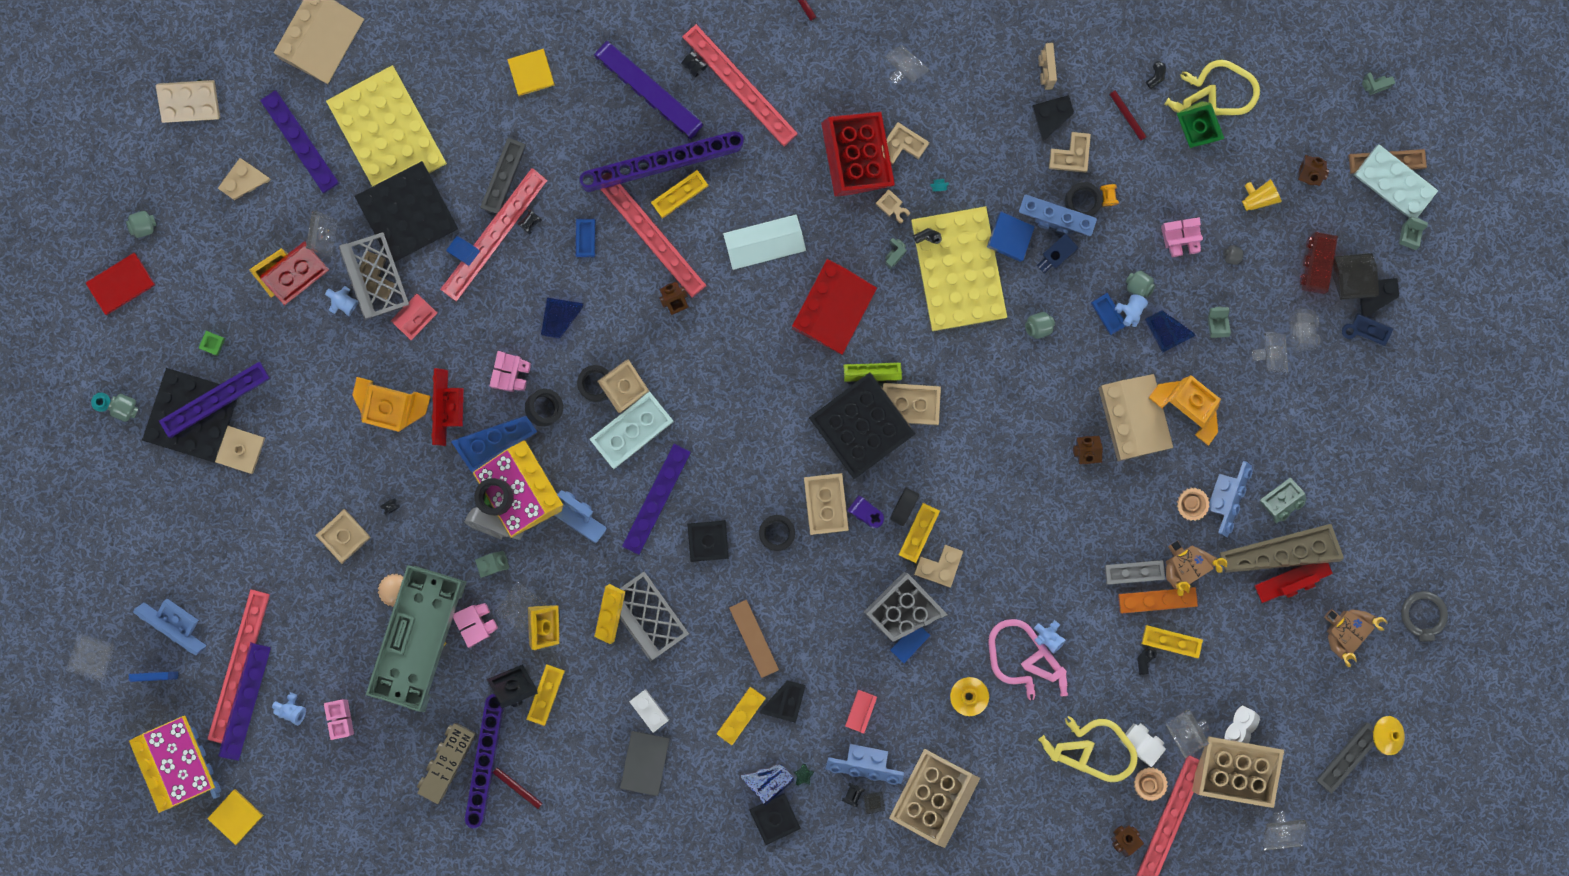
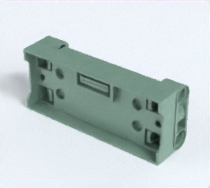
(415, 638)

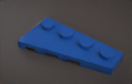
(486, 444)

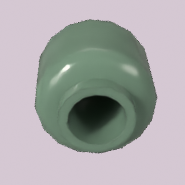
(140, 224)
(1140, 284)
(1039, 325)
(123, 407)

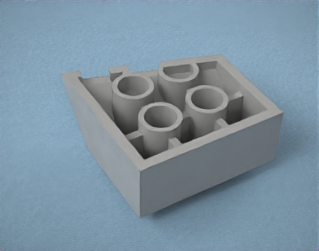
(903, 608)

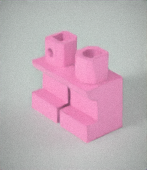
(1182, 233)
(510, 364)
(478, 631)
(341, 723)

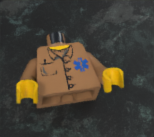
(1189, 566)
(1350, 631)

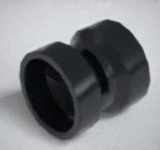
(694, 63)

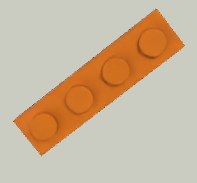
(1156, 600)

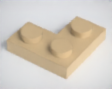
(904, 139)
(1075, 158)
(372, 286)
(941, 572)

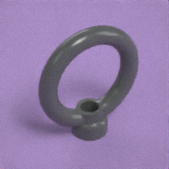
(1425, 635)

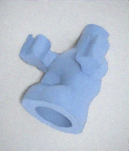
(341, 301)
(1133, 309)
(1049, 636)
(289, 710)

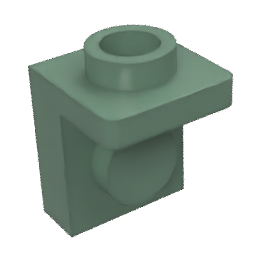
(1375, 86)
(894, 256)

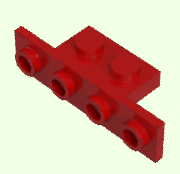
(446, 407)
(1291, 581)

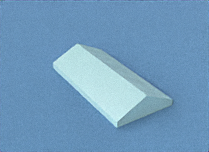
(764, 242)

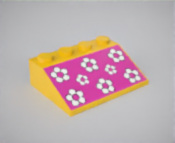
(533, 493)
(171, 764)

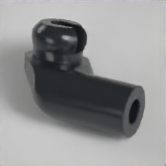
(1159, 75)
(929, 235)
(1144, 658)

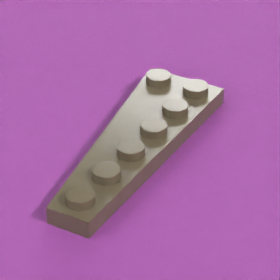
(1296, 549)

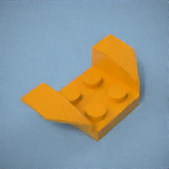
(1194, 401)
(387, 406)

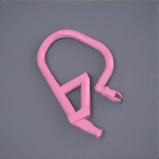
(1060, 672)

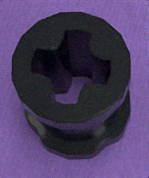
(529, 221)
(853, 794)

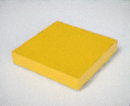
(531, 72)
(235, 817)

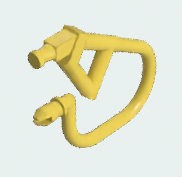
(1211, 90)
(1055, 753)

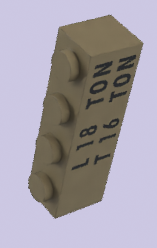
(446, 762)

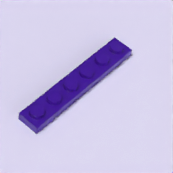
(299, 141)
(214, 399)
(656, 499)
(244, 701)

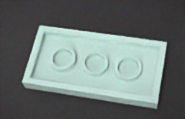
(1395, 182)
(631, 430)

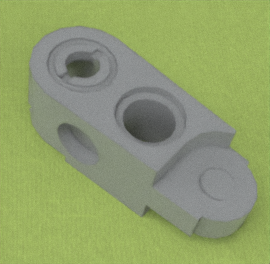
(488, 524)

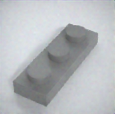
(1134, 572)

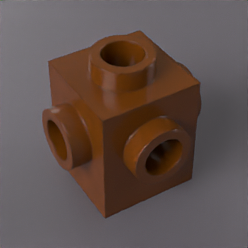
(1313, 170)
(673, 298)
(1088, 449)
(1133, 841)

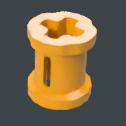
(1109, 195)

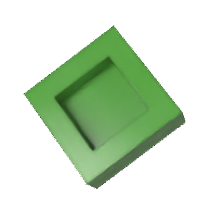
(211, 343)

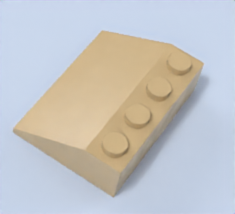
(318, 37)
(1134, 419)
(1238, 772)
(934, 798)

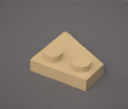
(242, 179)

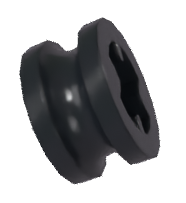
(390, 506)

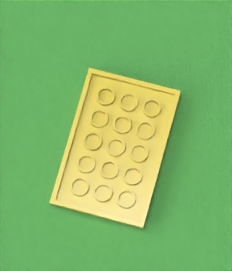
(384, 127)
(960, 271)

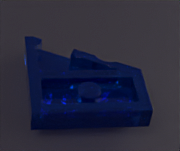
(559, 316)
(1167, 330)
(768, 782)

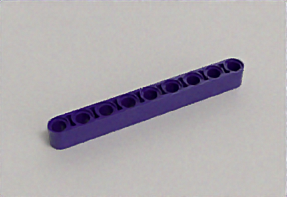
(655, 168)

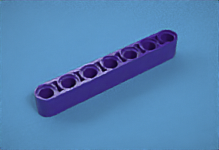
(649, 89)
(479, 769)

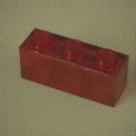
(1318, 262)

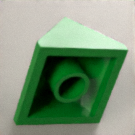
(1200, 124)

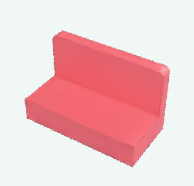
(414, 317)
(861, 711)

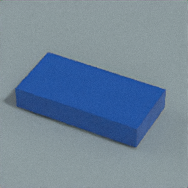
(585, 237)
(463, 250)
(1106, 311)
(909, 644)

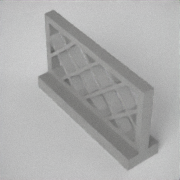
(357, 280)
(636, 629)

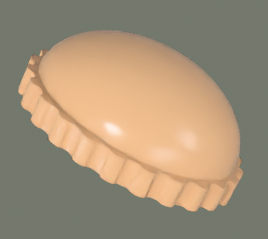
(1194, 501)
(390, 588)
(1148, 787)

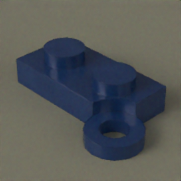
(1368, 329)

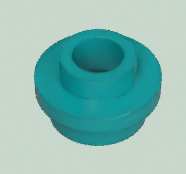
(939, 185)
(106, 401)

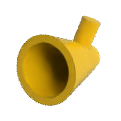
(1262, 197)

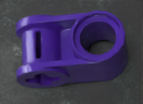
(863, 510)

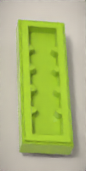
(880, 371)

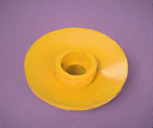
(976, 704)
(1388, 735)

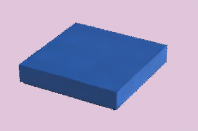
(1010, 236)
(153, 676)

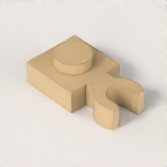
(891, 204)

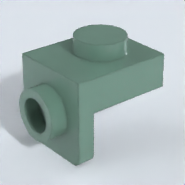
(1412, 232)
(1219, 322)
(492, 563)

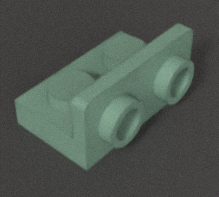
(1284, 500)

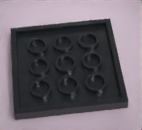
(407, 211)
(862, 425)
(201, 438)

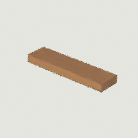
(1411, 158)
(754, 638)

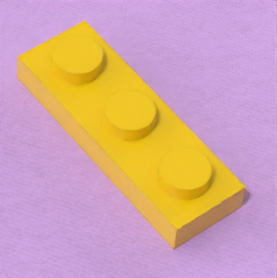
(679, 194)
(919, 533)
(609, 614)
(1172, 641)
(546, 695)
(741, 716)

